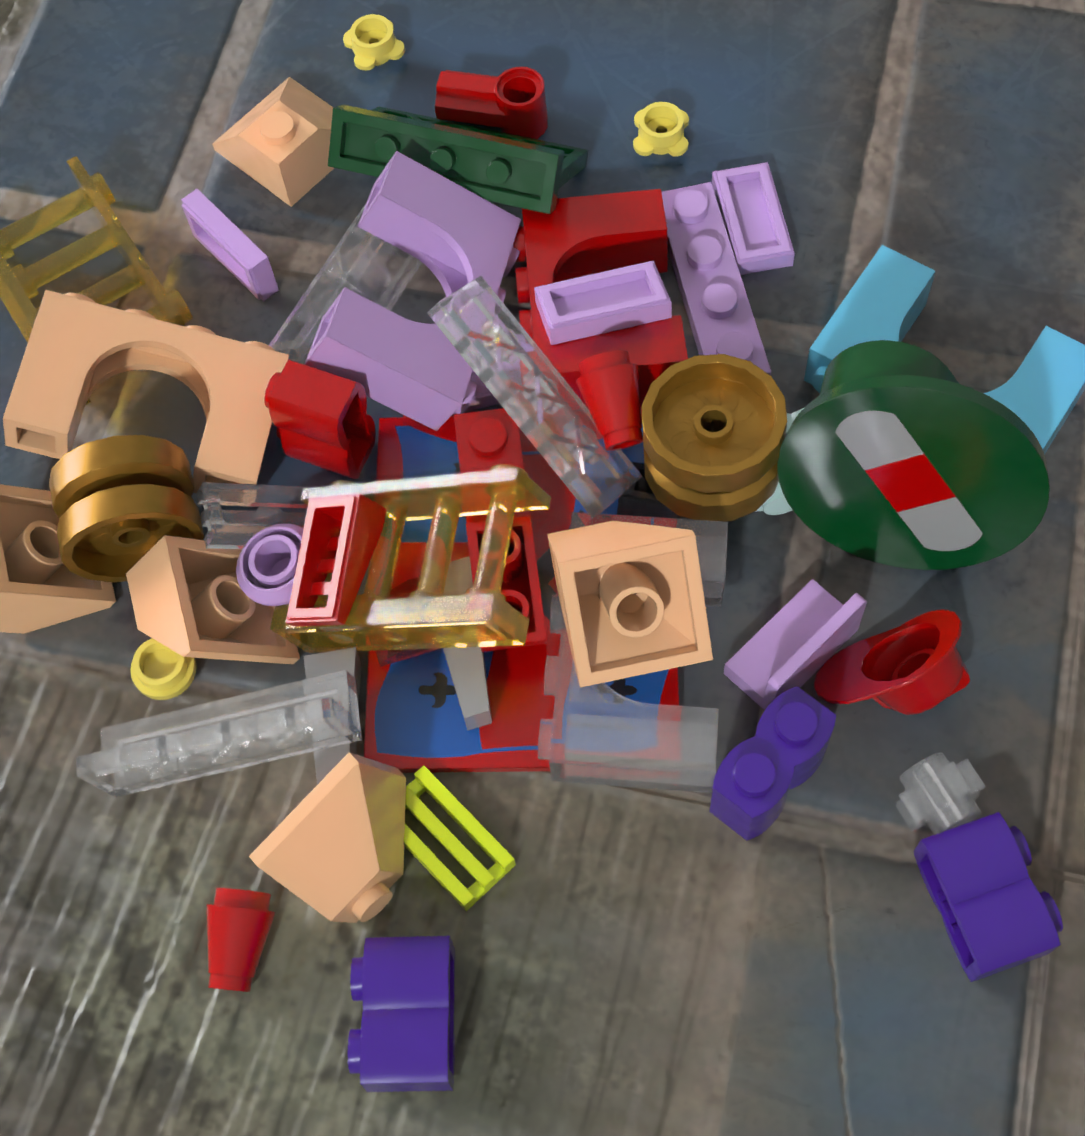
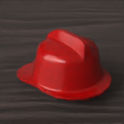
(899, 668)

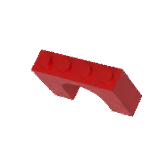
(588, 238)

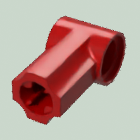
(510, 101)

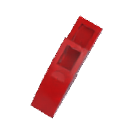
(486, 441)

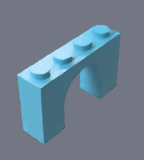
(891, 299)

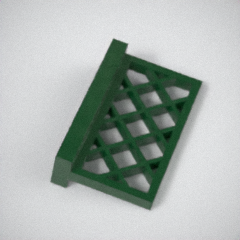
(482, 160)

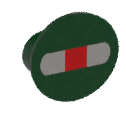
(911, 463)

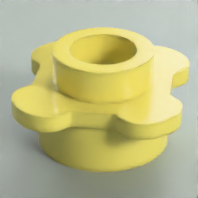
(373, 41)
(661, 130)

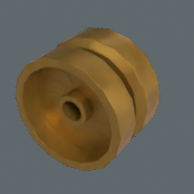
(713, 437)
(119, 501)

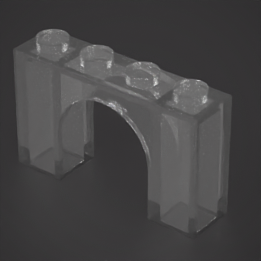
(622, 741)

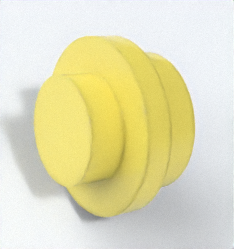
(161, 671)

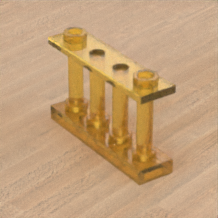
(21, 283)
(427, 616)

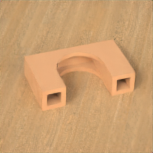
(86, 343)

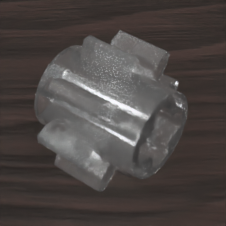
(939, 794)

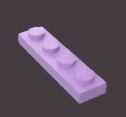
(710, 276)

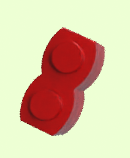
(321, 418)

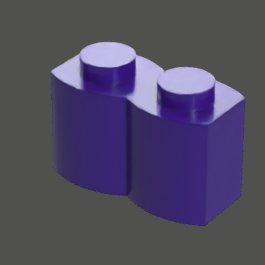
(761, 770)
(987, 896)
(406, 1014)

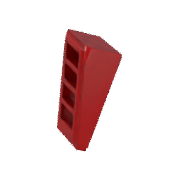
(332, 527)

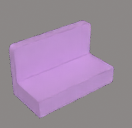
(794, 643)

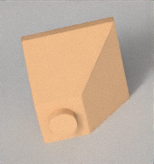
(282, 141)
(33, 579)
(630, 599)
(197, 608)
(342, 841)

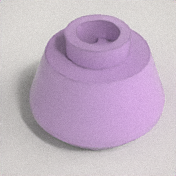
(269, 564)

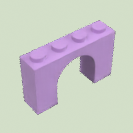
(458, 239)

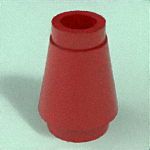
(612, 397)
(236, 936)

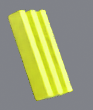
(484, 878)

